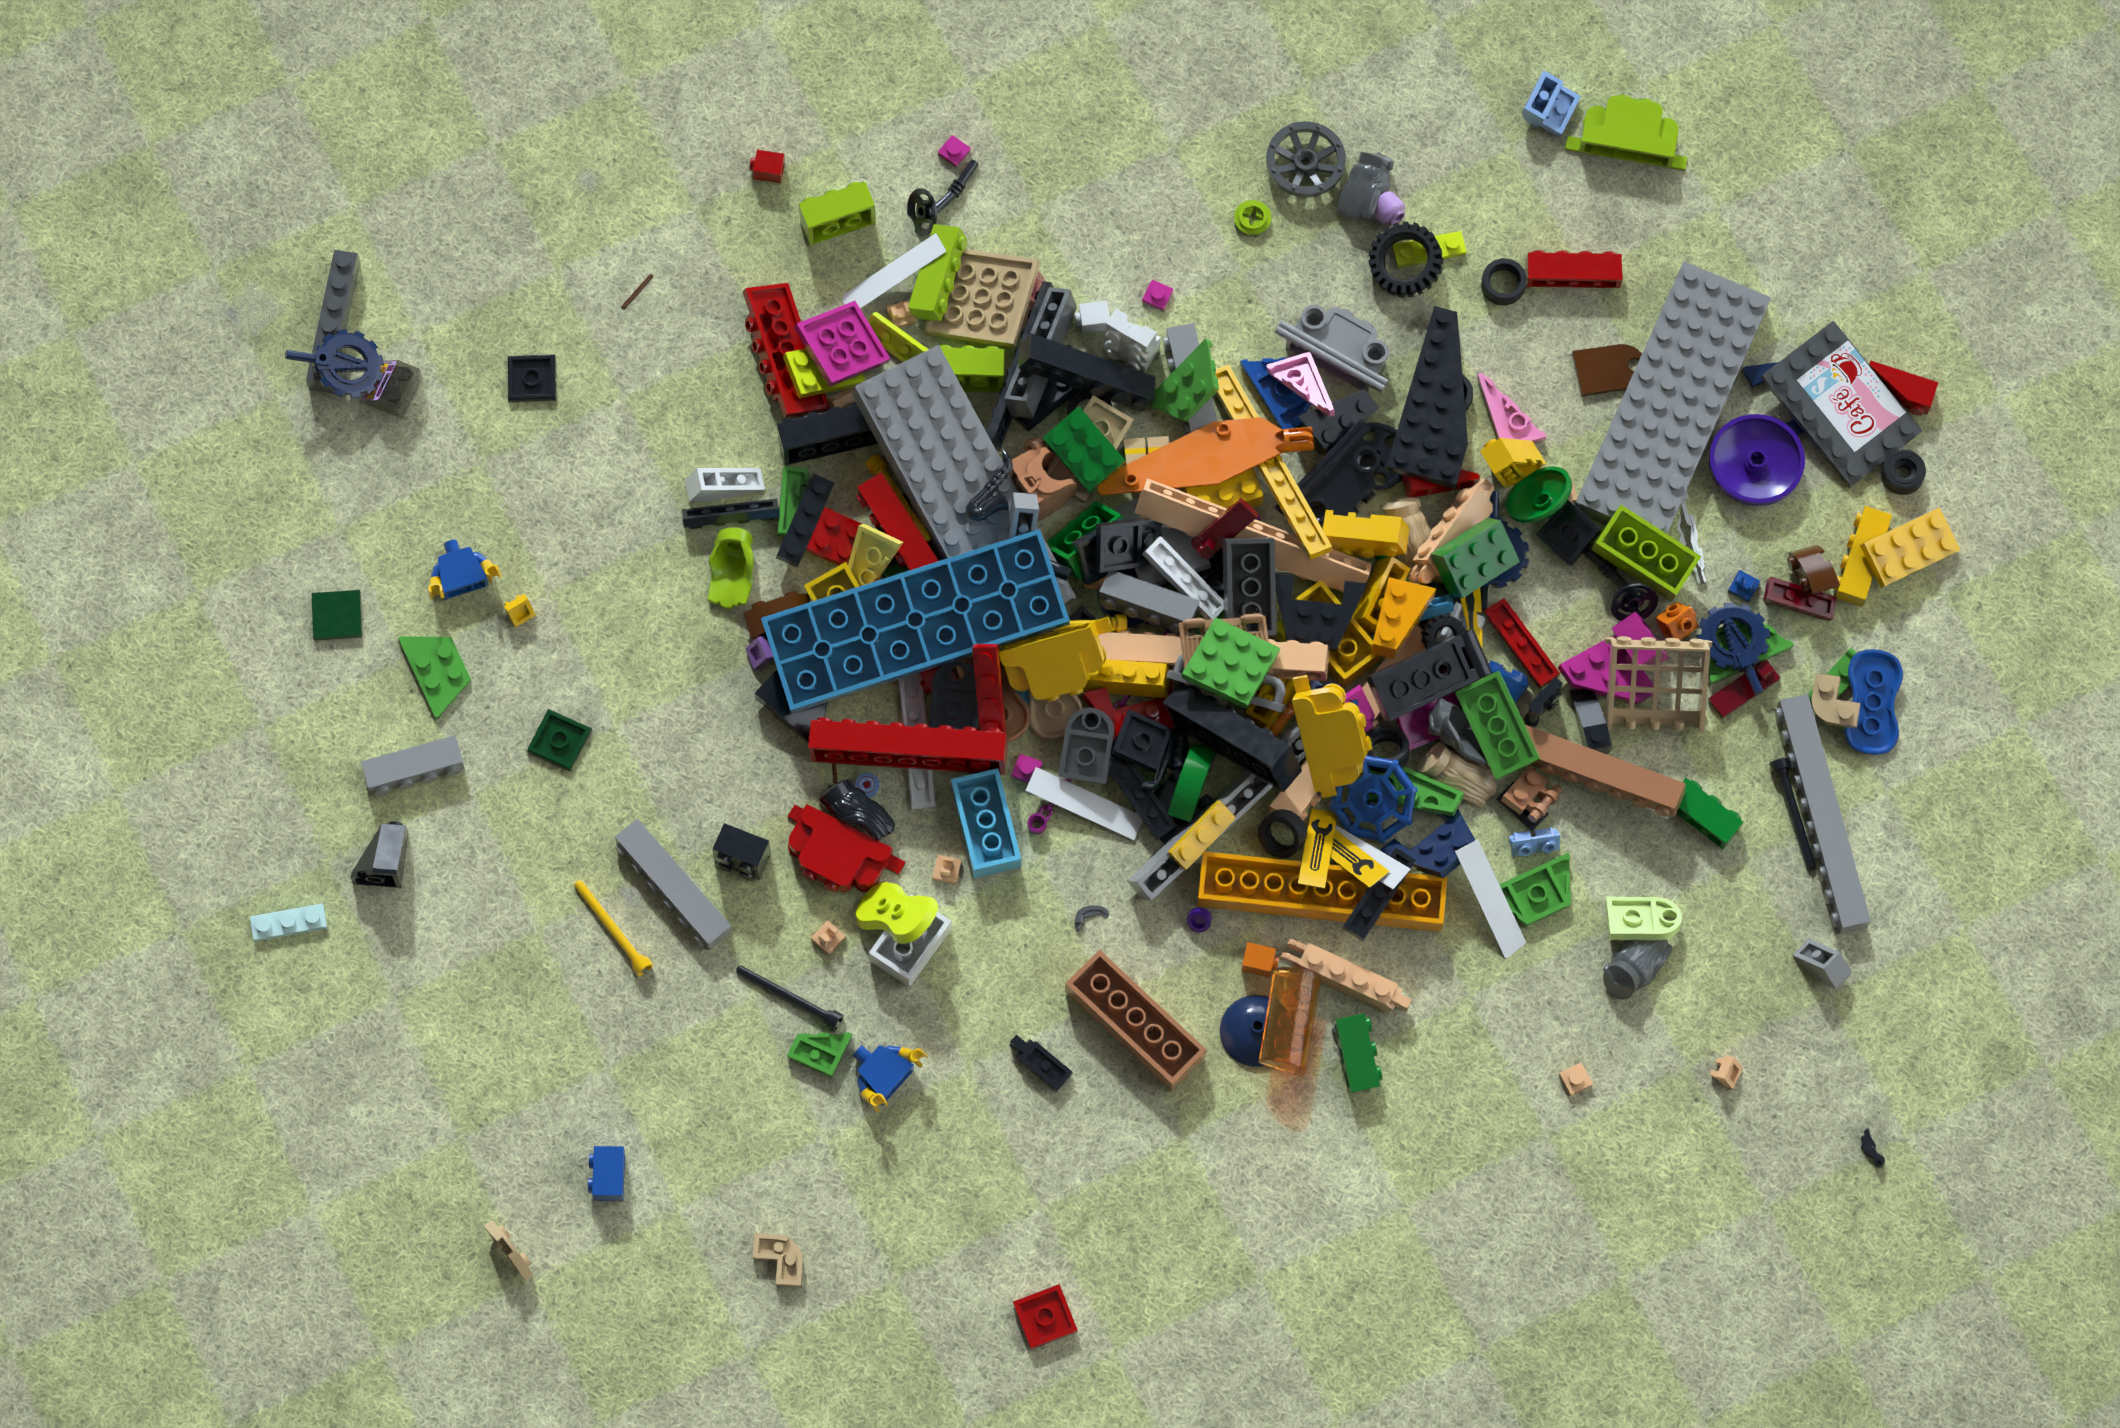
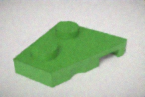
(820, 1051)

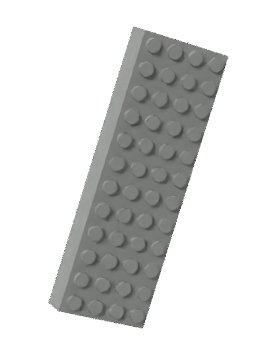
(1673, 398)
(938, 452)

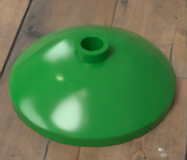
(1539, 495)

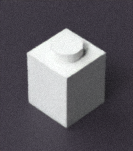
(1092, 317)

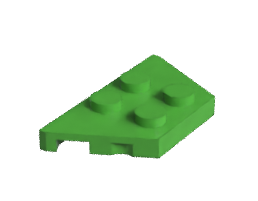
(1189, 384)
(1776, 646)
(436, 669)
(1539, 891)

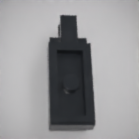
(1041, 1062)

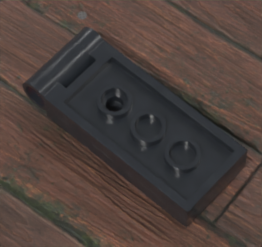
(1417, 678)

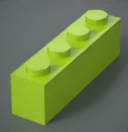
(937, 277)

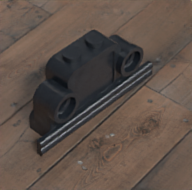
(1342, 476)

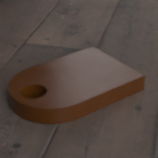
(1604, 368)

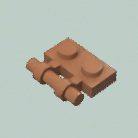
(1525, 789)

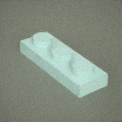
(288, 922)

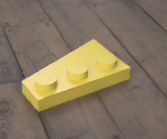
(871, 554)

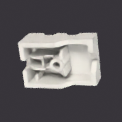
(1131, 342)

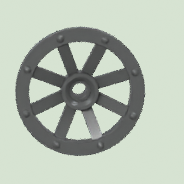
(1305, 155)

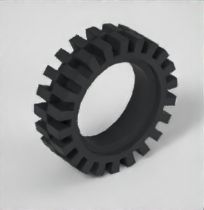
(1394, 235)

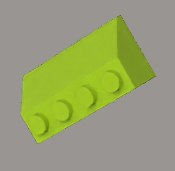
(1646, 553)

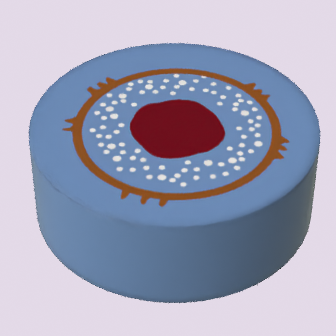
(868, 783)

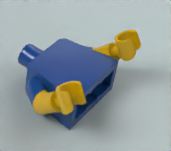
(460, 572)
(884, 1071)

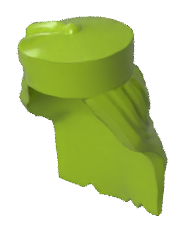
(731, 568)

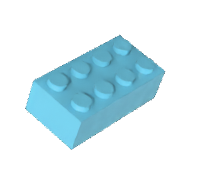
(986, 823)

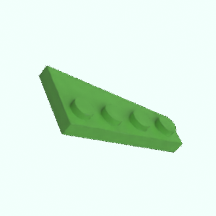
(1431, 794)

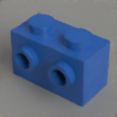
(608, 1173)

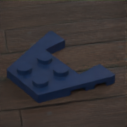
(1437, 852)

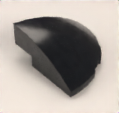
(774, 699)

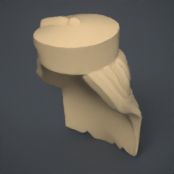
(1420, 530)
(1459, 773)

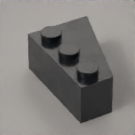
(1330, 430)

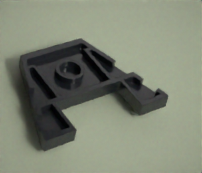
(1313, 620)

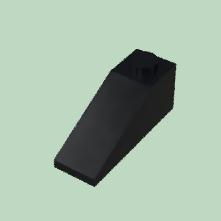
(1590, 720)

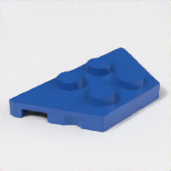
(1278, 398)

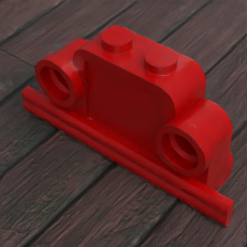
(838, 852)

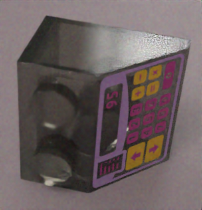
(395, 389)

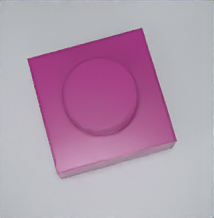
(954, 151)
(1157, 295)
(1025, 767)

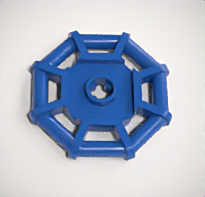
(1386, 804)

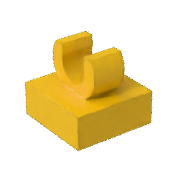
(519, 610)

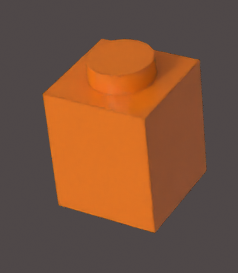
(1259, 960)

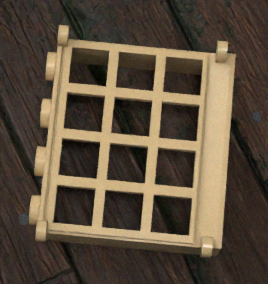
(1654, 716)

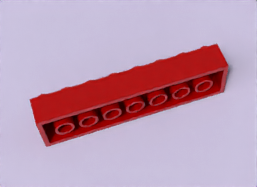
(907, 746)

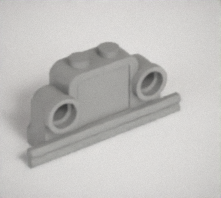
(1339, 345)

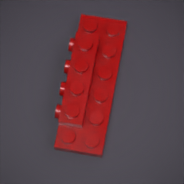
(773, 332)

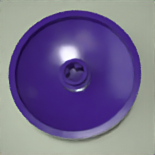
(1756, 460)

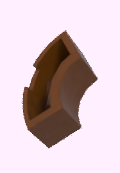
(1812, 570)
(762, 609)

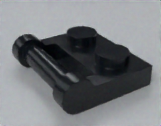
(1545, 700)

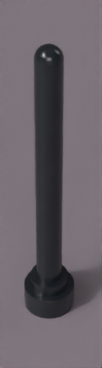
(1781, 770)
(829, 1017)

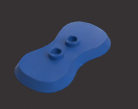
(1874, 683)

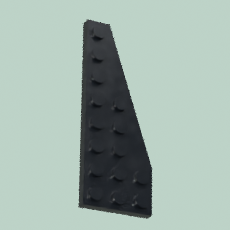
(1433, 421)

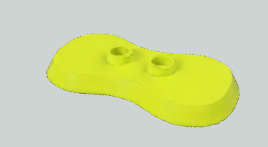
(895, 912)

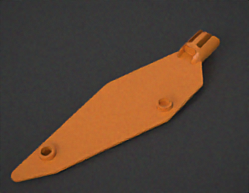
(1210, 455)

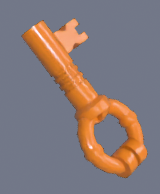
(1283, 719)

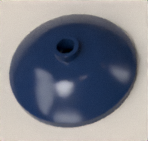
(1237, 1029)

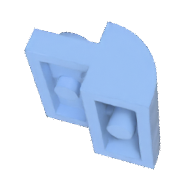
(1550, 104)

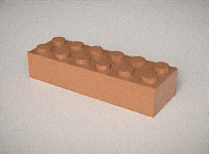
(1135, 1020)

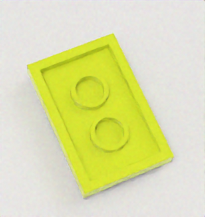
(807, 377)

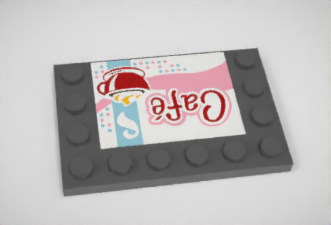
(1841, 404)

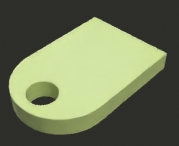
(1641, 918)

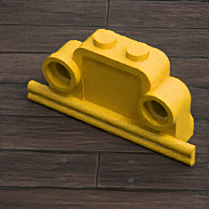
(1056, 660)
(1330, 735)

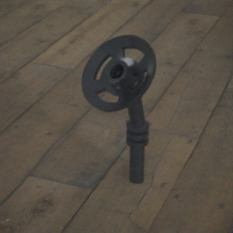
(928, 209)
(1630, 592)

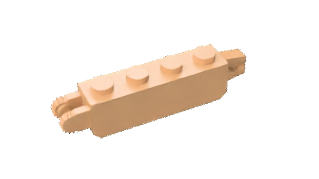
(1468, 509)
(1348, 977)

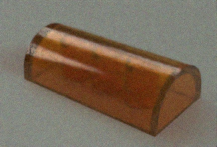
(1290, 1019)

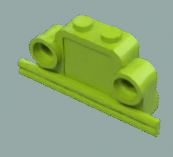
(1630, 132)

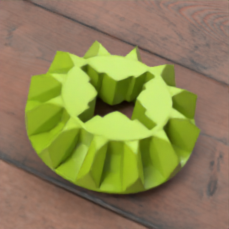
(1246, 209)

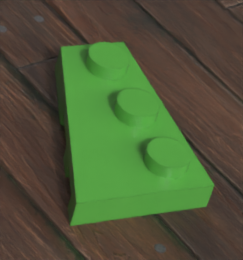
(793, 485)

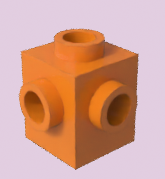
(1677, 621)

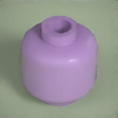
(1389, 209)

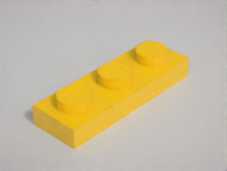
(1201, 835)

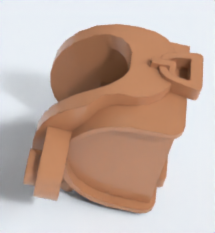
(1031, 478)

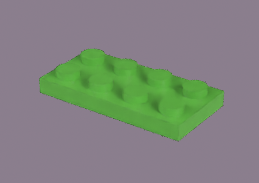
(1497, 725)

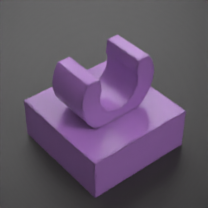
(759, 652)

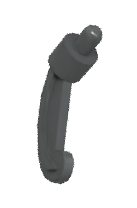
(1089, 911)

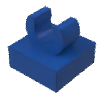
(1744, 586)

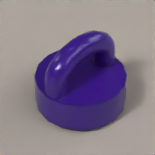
(1199, 919)

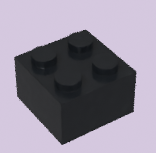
(741, 852)

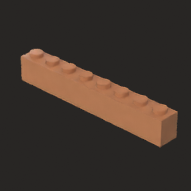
(1607, 774)

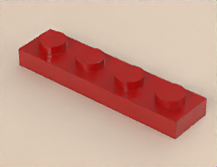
(1521, 643)
(988, 687)

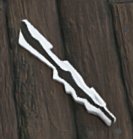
(1689, 538)

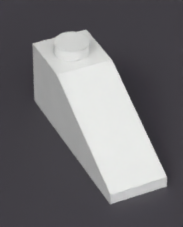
(722, 483)

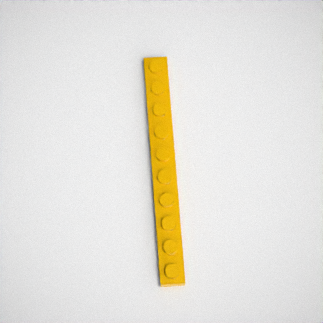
(1275, 472)

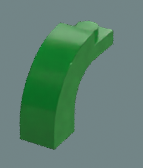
(1191, 782)

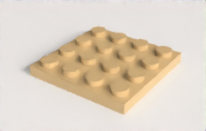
(988, 299)

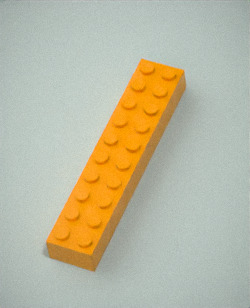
(1274, 889)

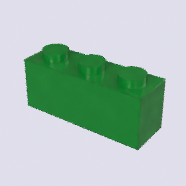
(1708, 814)
(1357, 1052)

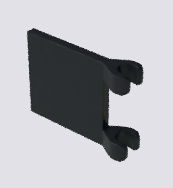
(1165, 795)

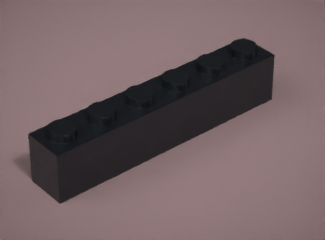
(1086, 372)

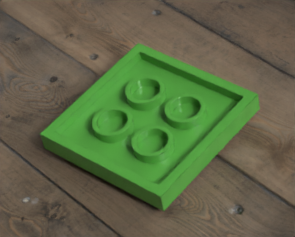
(1231, 663)

